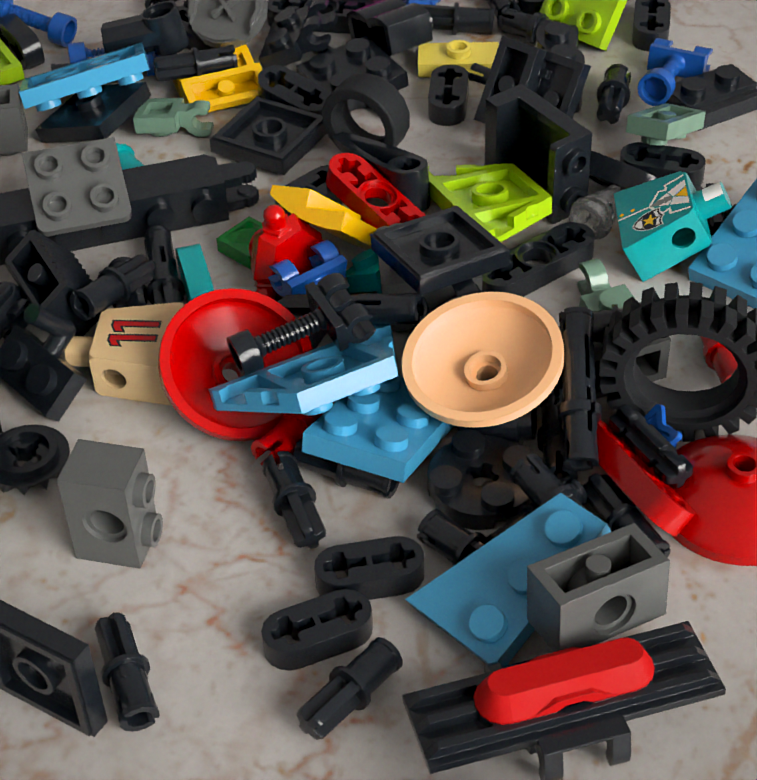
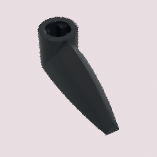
(401, 168)

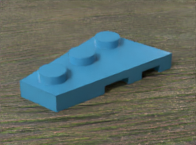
(485, 594)

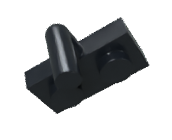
(37, 366)

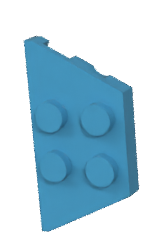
(313, 379)

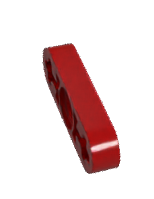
(356, 180)
(640, 483)

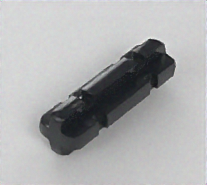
(651, 446)

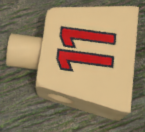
(125, 352)

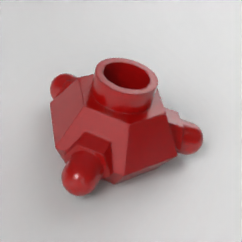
(279, 240)

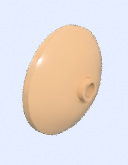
(481, 340)

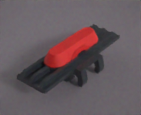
(562, 700)

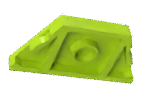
(494, 196)

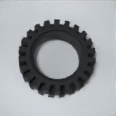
(683, 315)

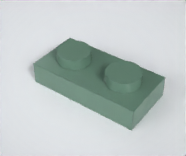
(665, 123)

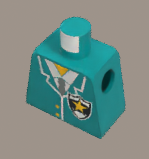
(666, 221)

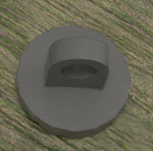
(227, 21)

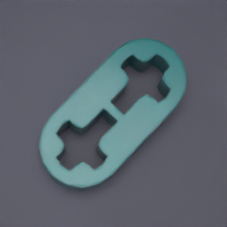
(193, 271)

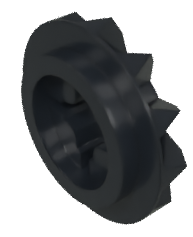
(24, 444)

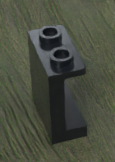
(541, 143)

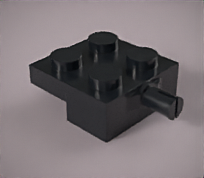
(543, 72)

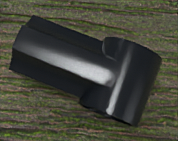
(157, 28)

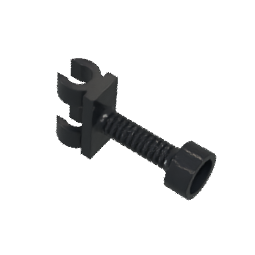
(348, 327)

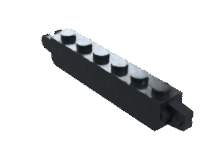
(160, 194)

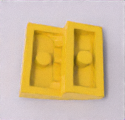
(224, 87)
(324, 214)

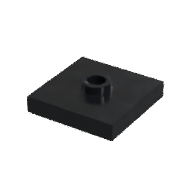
(95, 115)
(269, 135)
(439, 250)
(49, 670)

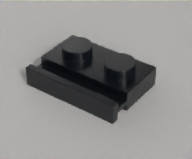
(719, 92)

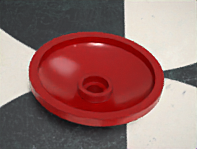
(197, 352)
(723, 498)

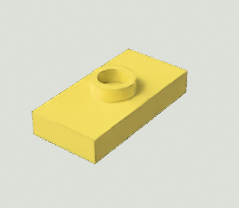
(455, 53)

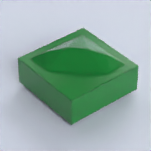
(236, 241)

